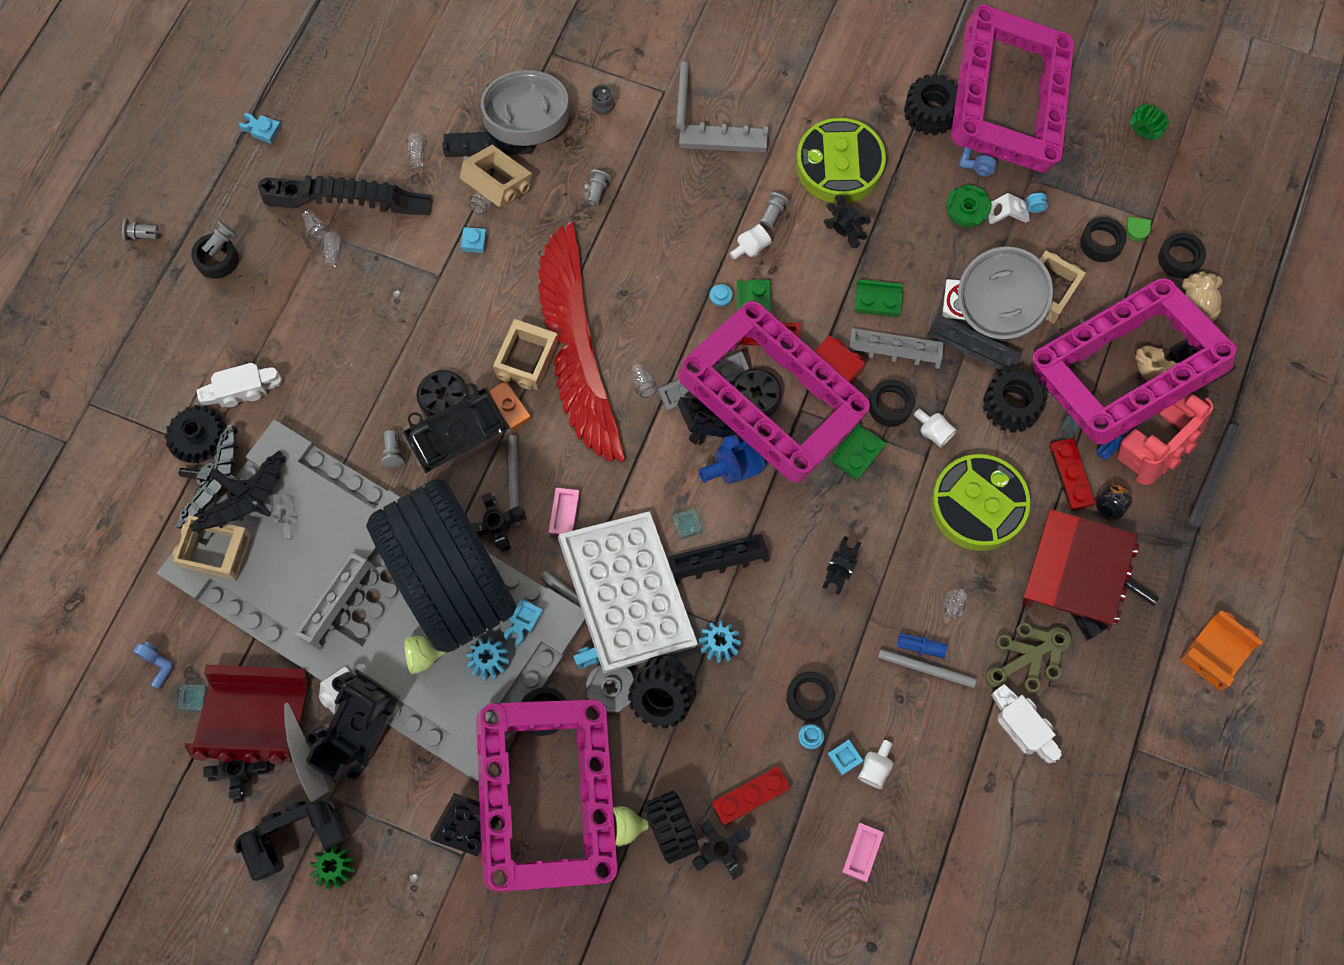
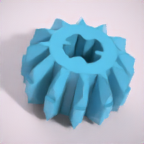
(729, 637)
(492, 665)

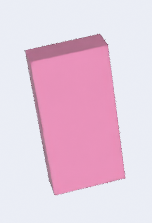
(563, 511)
(862, 852)

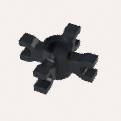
(847, 221)
(513, 515)
(841, 565)
(238, 780)
(731, 842)

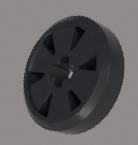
(763, 381)
(437, 383)

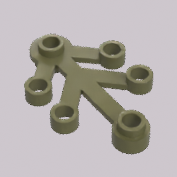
(1031, 655)

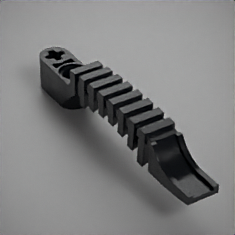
(276, 193)

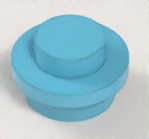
(721, 295)
(811, 736)

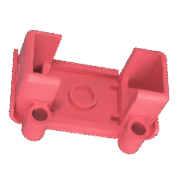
(1151, 456)

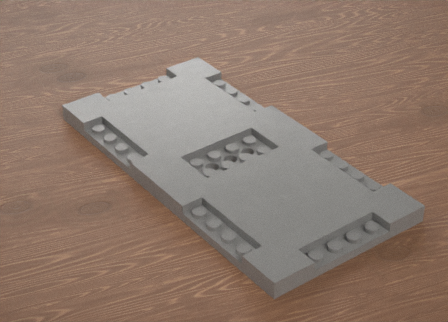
(287, 577)

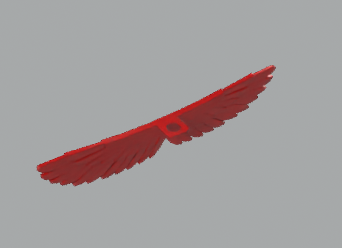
(576, 365)

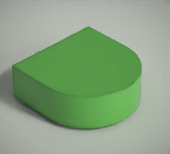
(1137, 228)

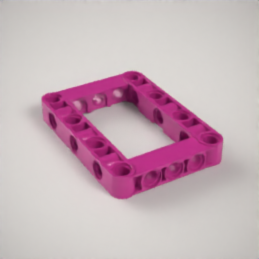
(968, 123)
(1159, 393)
(746, 418)
(594, 792)

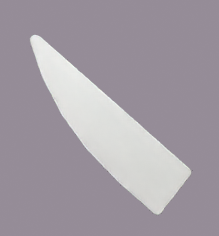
(310, 778)

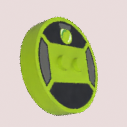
(840, 159)
(980, 502)

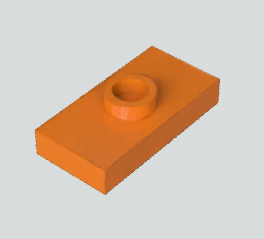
(509, 406)

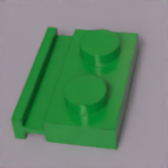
(754, 291)
(878, 298)
(858, 452)

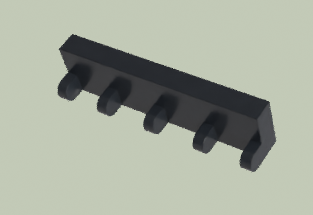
(471, 143)
(974, 343)
(718, 557)

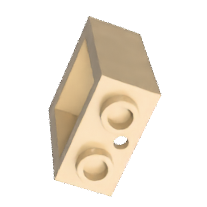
(474, 174)
(1066, 270)
(534, 335)
(233, 557)

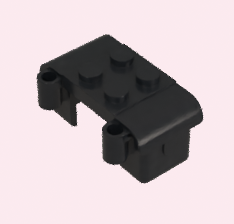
(455, 428)
(355, 728)
(258, 848)

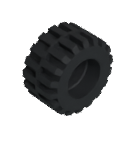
(926, 118)
(1021, 384)
(658, 709)
(671, 827)

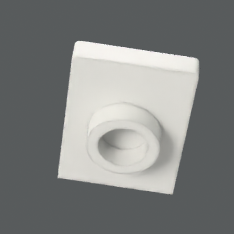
(1011, 206)
(327, 694)

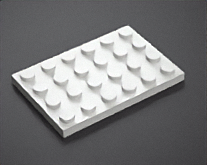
(627, 591)

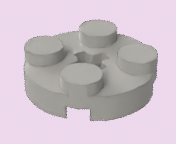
(596, 688)

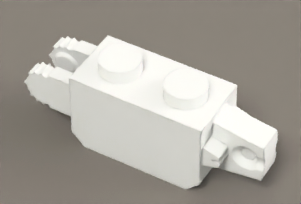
(239, 385)
(1025, 725)

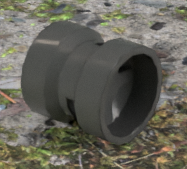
(602, 99)

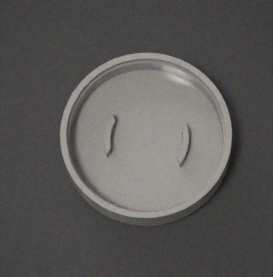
(525, 107)
(1005, 293)

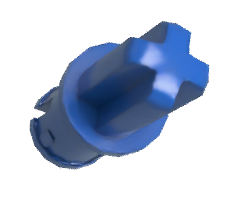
(1108, 449)
(922, 645)

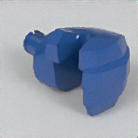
(734, 462)

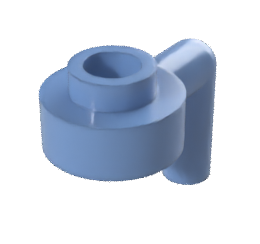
(982, 164)
(149, 653)

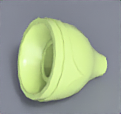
(420, 654)
(627, 825)

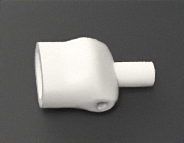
(751, 242)
(935, 427)
(877, 766)

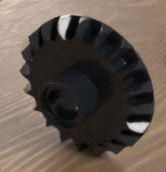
(203, 443)

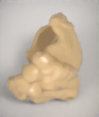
(1203, 292)
(1152, 362)

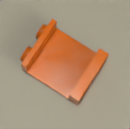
(1220, 650)

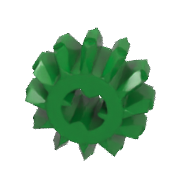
(1149, 122)
(332, 878)

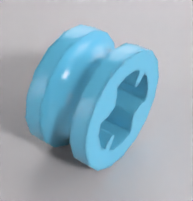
(1037, 202)

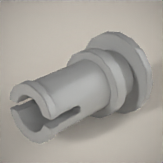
(597, 185)
(775, 207)
(138, 231)
(219, 237)
(392, 453)

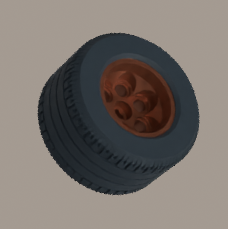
(440, 566)

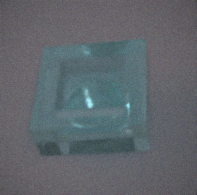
(1069, 426)
(687, 524)
(191, 697)

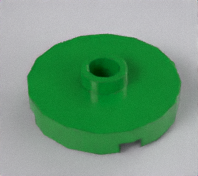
(971, 197)

